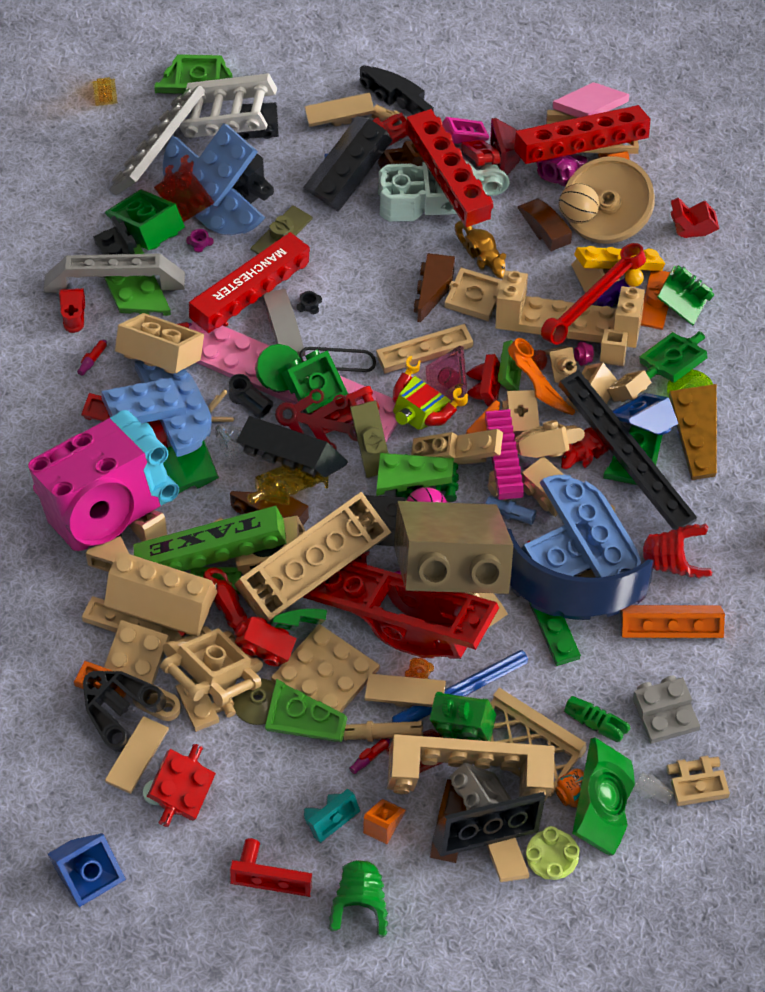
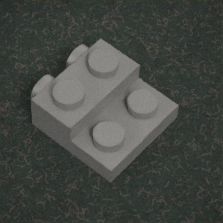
(665, 709)
(478, 786)

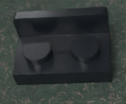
(115, 240)

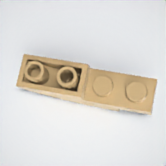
(463, 448)

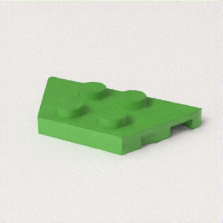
(191, 69)
(137, 293)

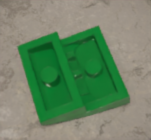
(191, 469)
(291, 619)

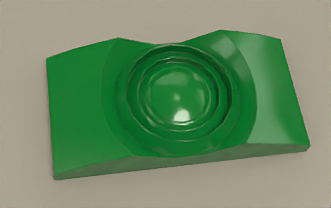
(603, 797)

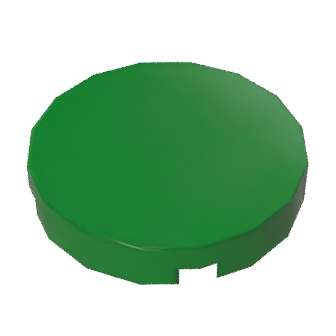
(272, 363)

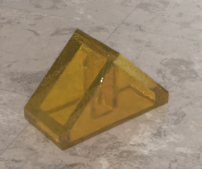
(104, 91)

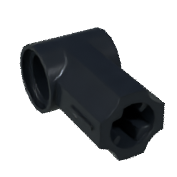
(249, 397)

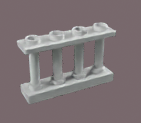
(224, 90)

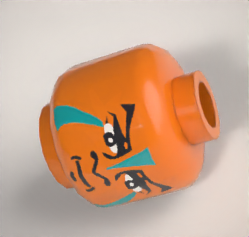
(569, 787)

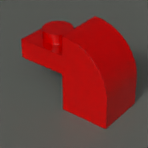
(693, 221)

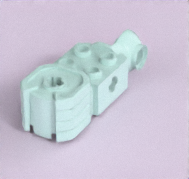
(412, 189)

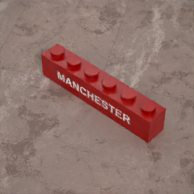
(249, 282)

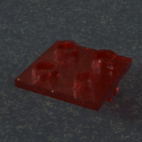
(184, 190)

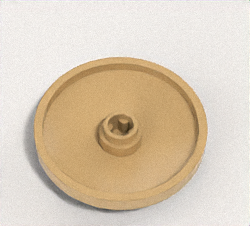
(623, 195)

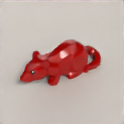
(584, 451)
(226, 598)

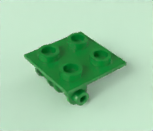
(684, 294)

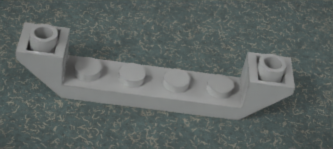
(123, 265)

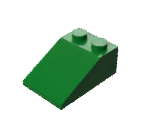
(148, 218)

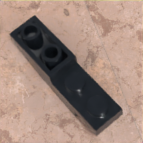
(394, 88)

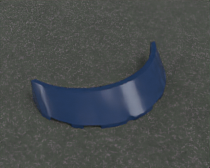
(576, 596)

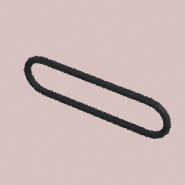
(343, 350)

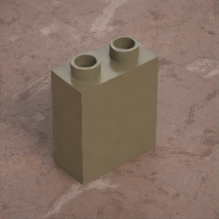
(453, 547)

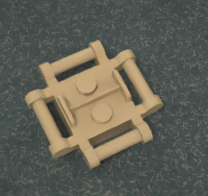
(213, 663)

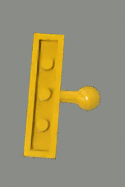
(607, 257)

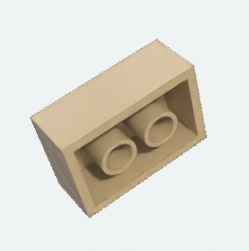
(159, 343)

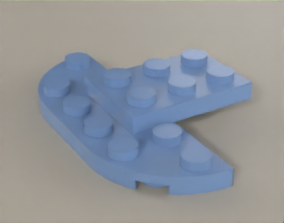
(217, 172)
(166, 398)
(590, 536)

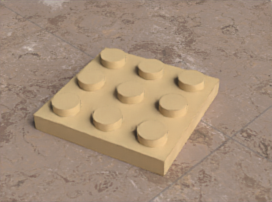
(327, 669)

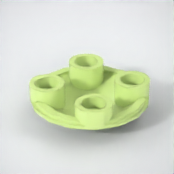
(552, 854)

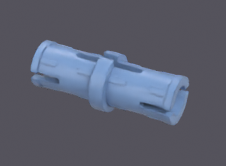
(513, 511)

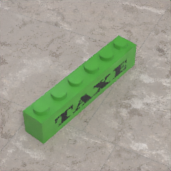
(216, 540)

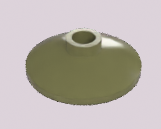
(253, 710)

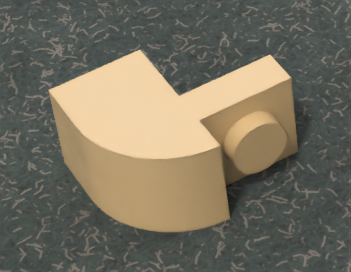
(614, 347)

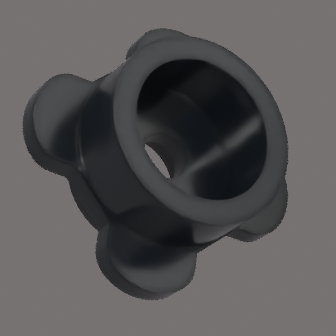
(309, 296)

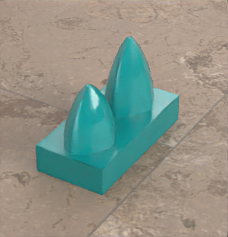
(336, 813)

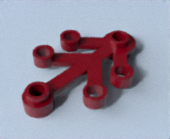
(315, 420)

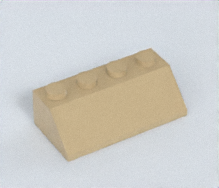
(159, 593)

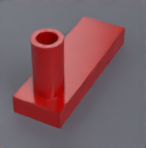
(265, 877)

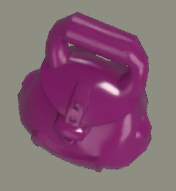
(561, 168)

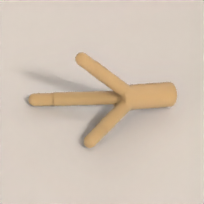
(214, 403)

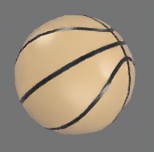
(579, 203)

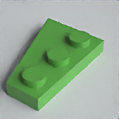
(404, 471)
(300, 715)

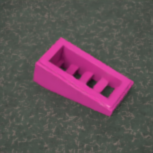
(463, 129)

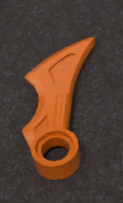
(543, 389)

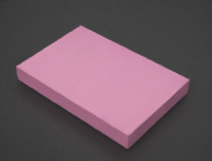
(590, 100)

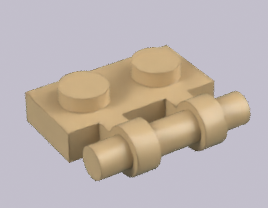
(203, 712)
(699, 787)

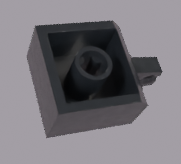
(252, 182)

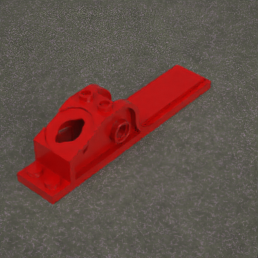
(450, 617)

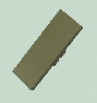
(291, 221)
(369, 435)

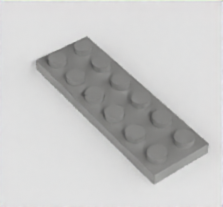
(157, 139)

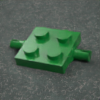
(674, 356)

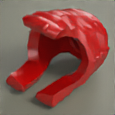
(668, 551)

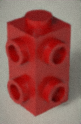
(264, 641)

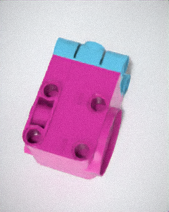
(102, 480)

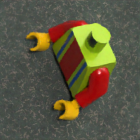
(420, 403)

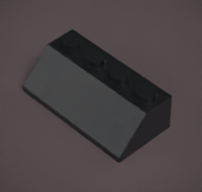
(348, 162)
(289, 448)

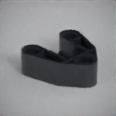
(94, 698)

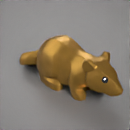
(482, 245)

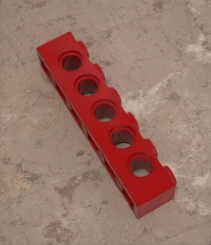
(582, 134)
(449, 168)

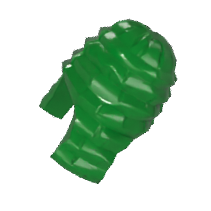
(360, 887)

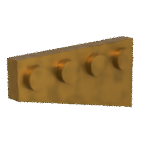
(697, 428)

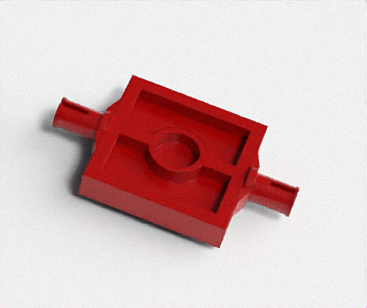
(181, 785)

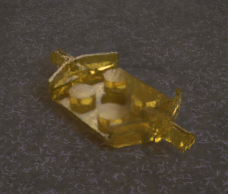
(281, 483)

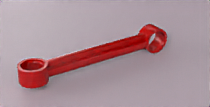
(593, 293)

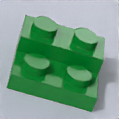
(312, 374)

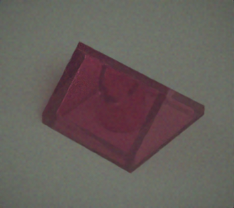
(448, 373)

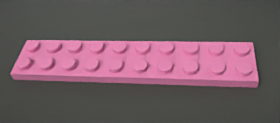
(236, 353)

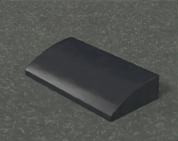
(489, 824)

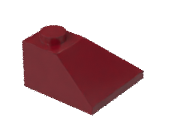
(503, 139)

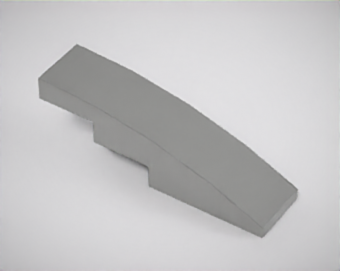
(283, 319)

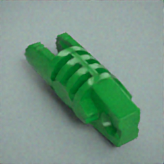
(597, 719)

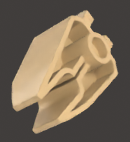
(548, 439)

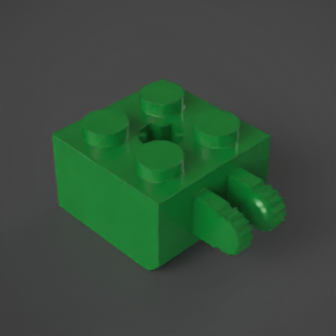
(462, 717)

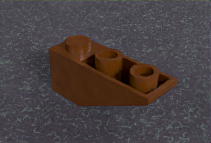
(437, 276)
(296, 508)

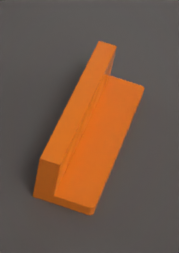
(672, 621)

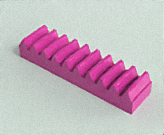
(506, 465)

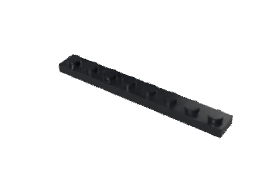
(627, 451)

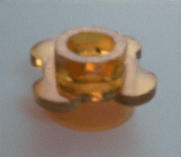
(422, 664)

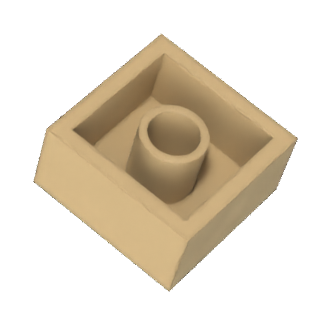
(629, 386)

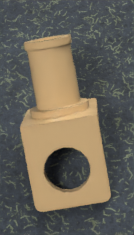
(562, 362)

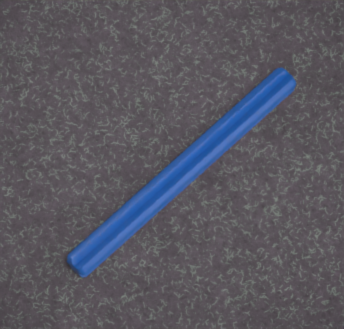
(468, 685)

